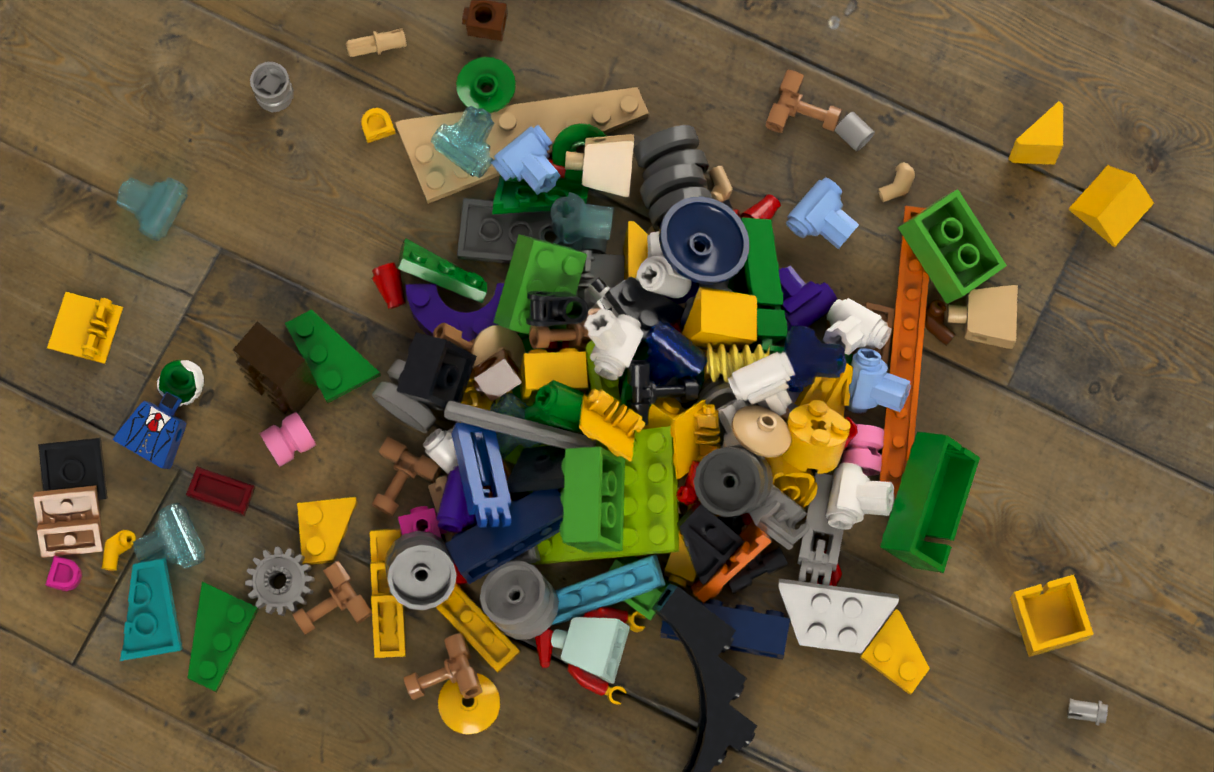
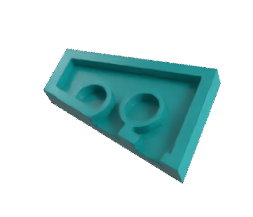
(151, 613)

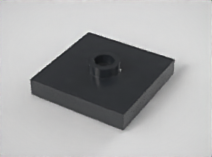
(73, 465)
(537, 470)

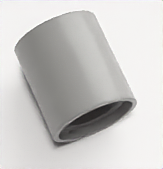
(854, 131)

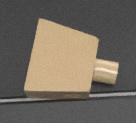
(605, 163)
(988, 315)

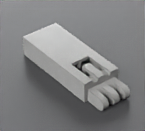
(818, 562)

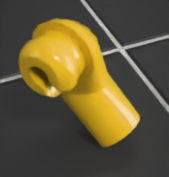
(116, 546)

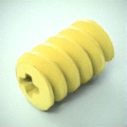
(728, 362)

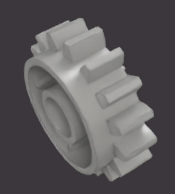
(296, 583)

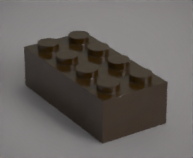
(275, 369)

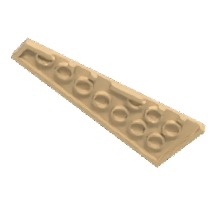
(443, 178)

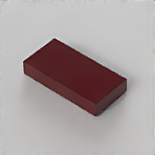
(220, 491)

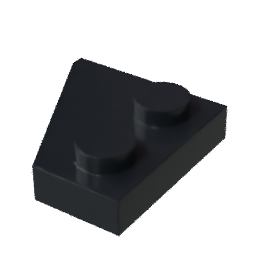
(643, 305)
(707, 540)

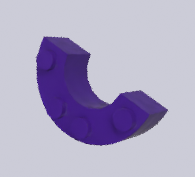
(431, 311)

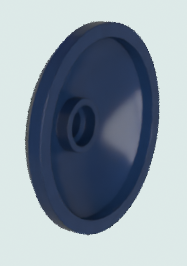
(711, 228)

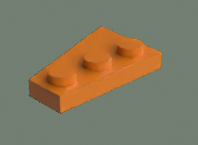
(754, 543)

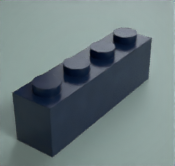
(485, 549)
(754, 633)

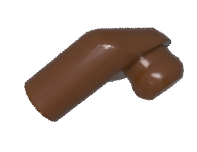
(935, 322)

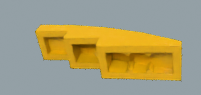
(387, 612)

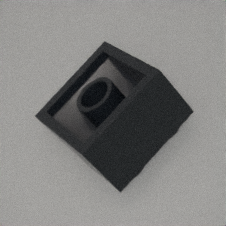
(435, 371)

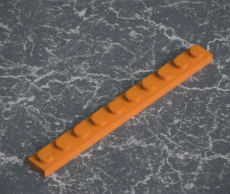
(905, 358)

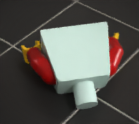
(595, 647)

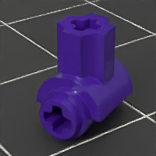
(803, 301)
(453, 509)

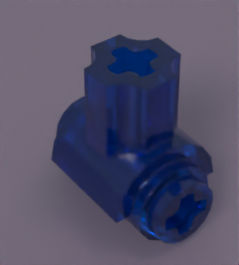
(672, 354)
(811, 358)

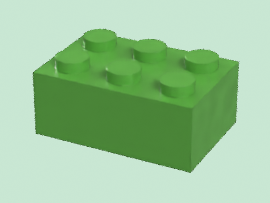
(952, 246)
(537, 267)
(593, 500)

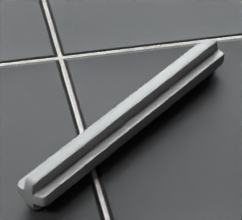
(516, 426)

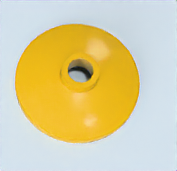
(469, 719)

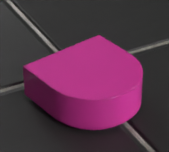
(63, 574)

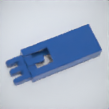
(481, 466)

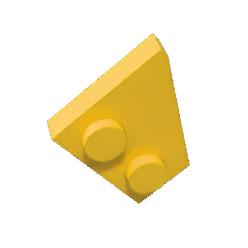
(829, 390)
(323, 527)
(897, 654)

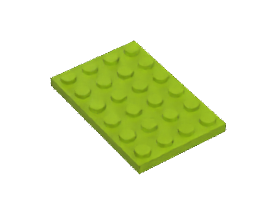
(648, 502)

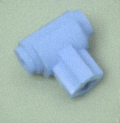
(528, 160)
(822, 214)
(873, 384)

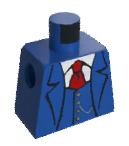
(154, 431)

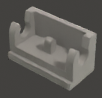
(779, 517)

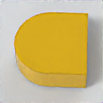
(376, 124)

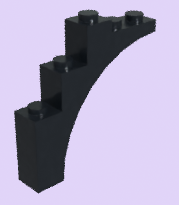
(718, 683)

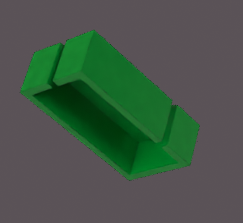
(762, 279)
(930, 501)

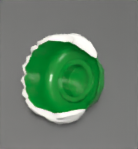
(182, 380)

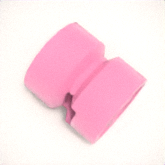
(287, 439)
(864, 449)

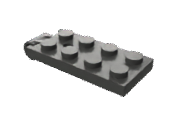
(494, 236)

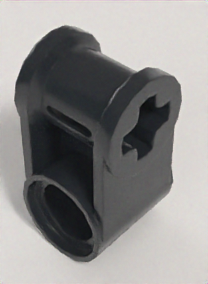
(550, 308)

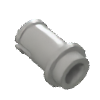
(1087, 711)

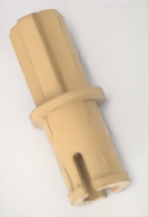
(376, 43)

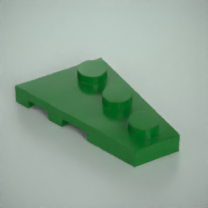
(329, 357)
(218, 635)

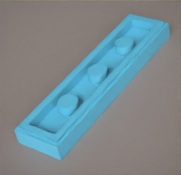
(609, 588)

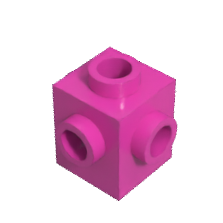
(420, 518)

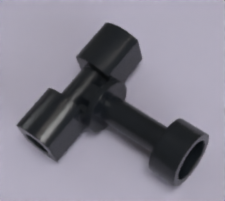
(645, 391)
(757, 566)

